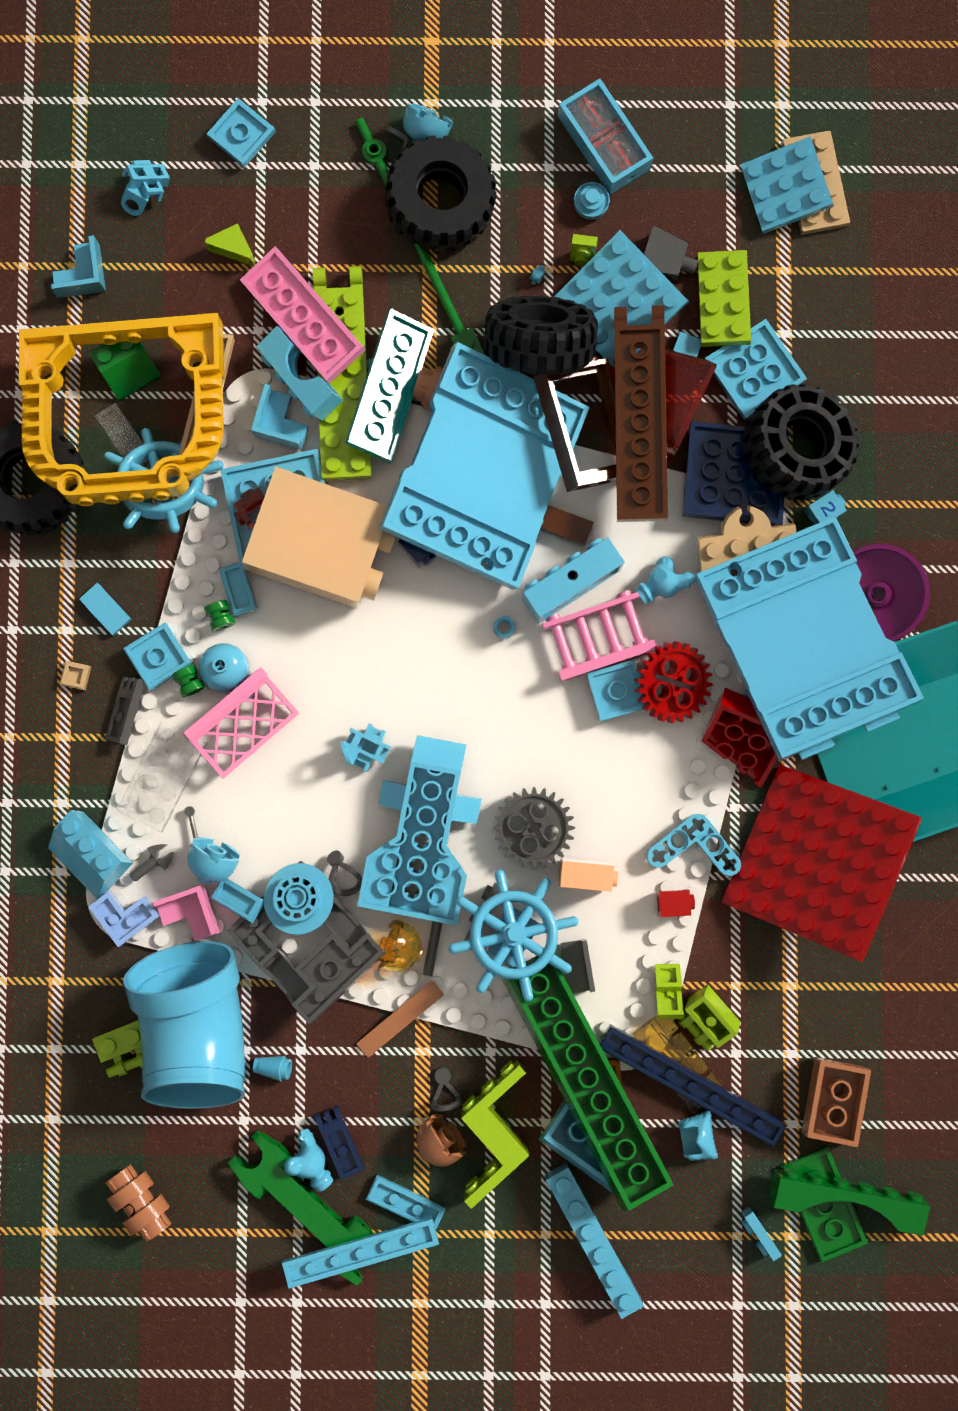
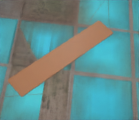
(400, 1019)

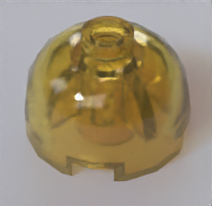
(401, 947)

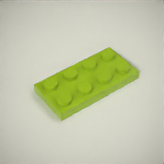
(724, 298)

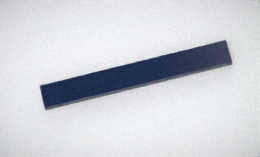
(692, 1085)

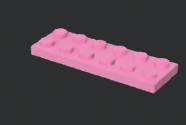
(302, 314)

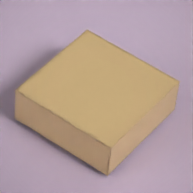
(75, 675)

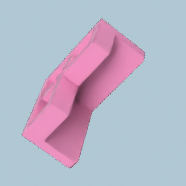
(194, 906)

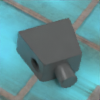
(668, 254)

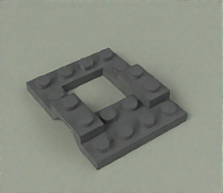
(325, 971)

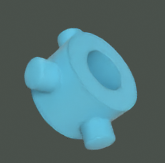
(537, 275)

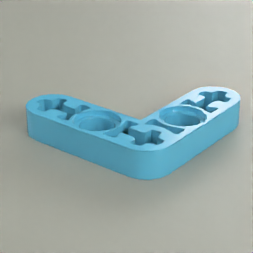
(700, 838)

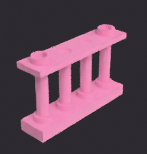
(593, 660)

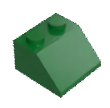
(125, 367)

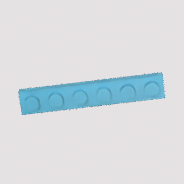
(360, 1252)

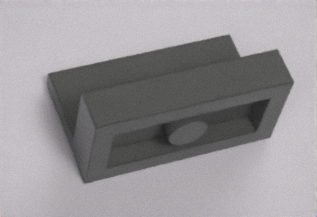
(577, 955)

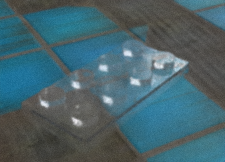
(160, 777)

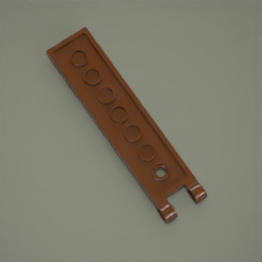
(640, 418)

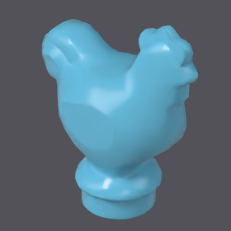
(663, 581)
(309, 1162)

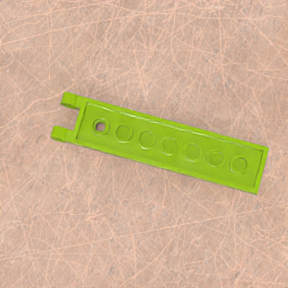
(337, 458)

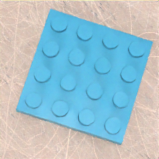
(621, 278)
(258, 475)

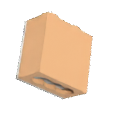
(587, 875)

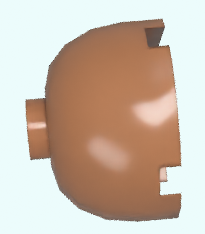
(440, 1142)

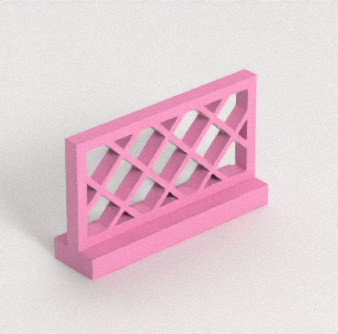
(225, 707)

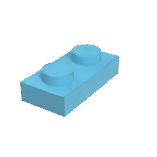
(765, 1243)

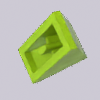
(231, 244)

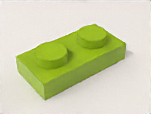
(582, 249)

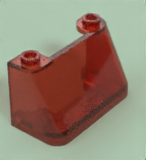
(685, 386)

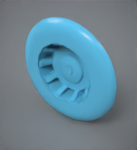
(298, 898)

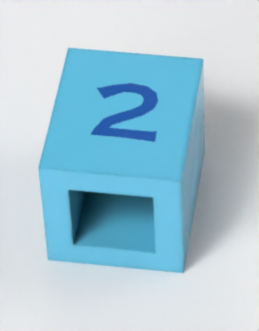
(826, 508)

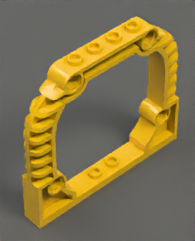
(50, 349)

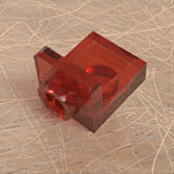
(249, 501)

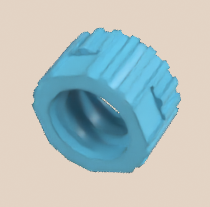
(504, 619)

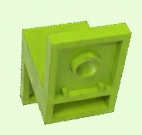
(493, 1133)

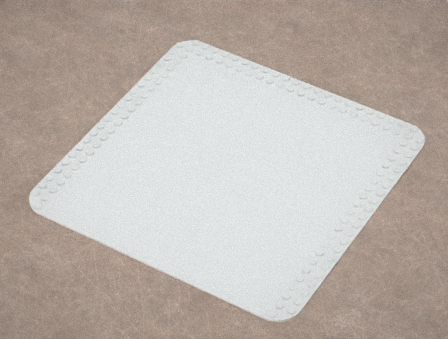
(434, 669)

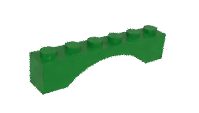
(800, 1191)

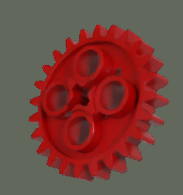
(666, 704)

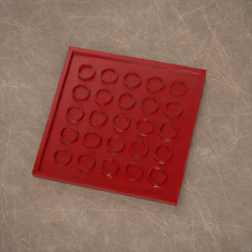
(822, 862)

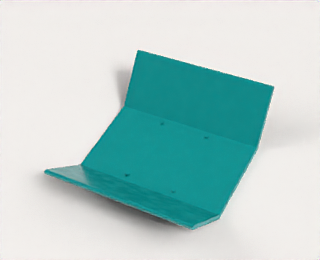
(915, 757)

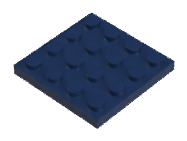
(721, 477)

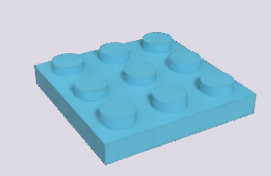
(787, 185)
(755, 370)

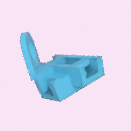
(141, 175)
(366, 751)

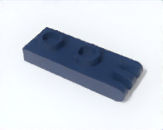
(340, 1143)

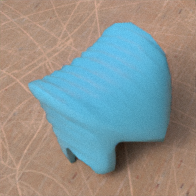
(698, 1137)

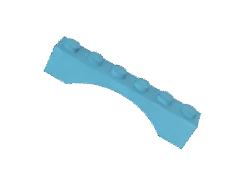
(593, 1240)

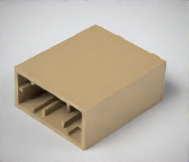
(318, 539)

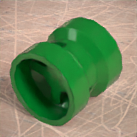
(219, 615)
(188, 681)

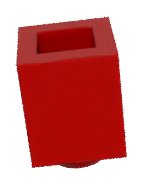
(675, 903)

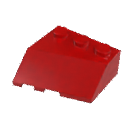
(739, 736)

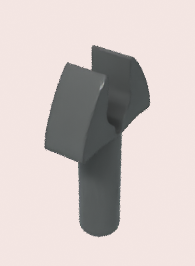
(152, 862)

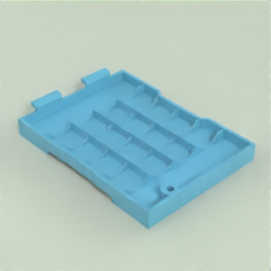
(481, 469)
(807, 641)

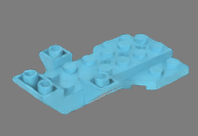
(426, 807)

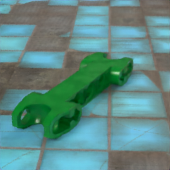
(297, 1197)

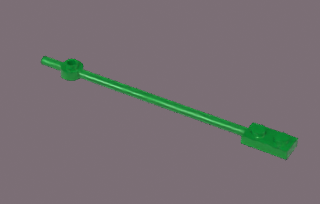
(377, 159)

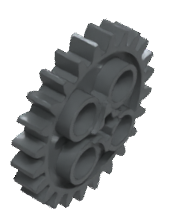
(554, 816)

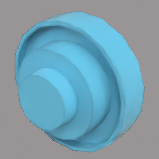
(591, 200)

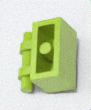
(711, 1016)
(118, 1042)

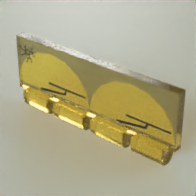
(658, 1036)

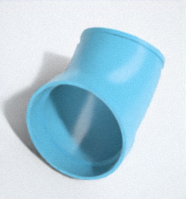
(189, 1025)

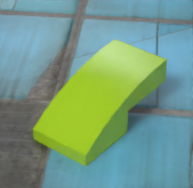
(668, 991)

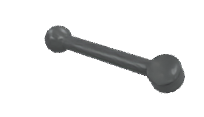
(190, 811)

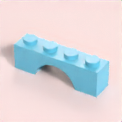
(282, 355)

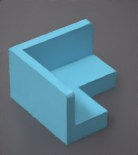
(87, 276)
(271, 420)

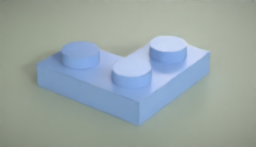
(122, 923)

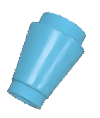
(273, 1067)

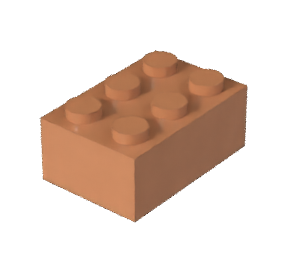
(836, 1101)

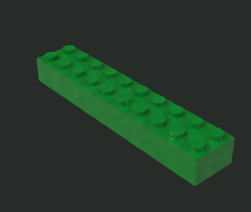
(590, 1088)

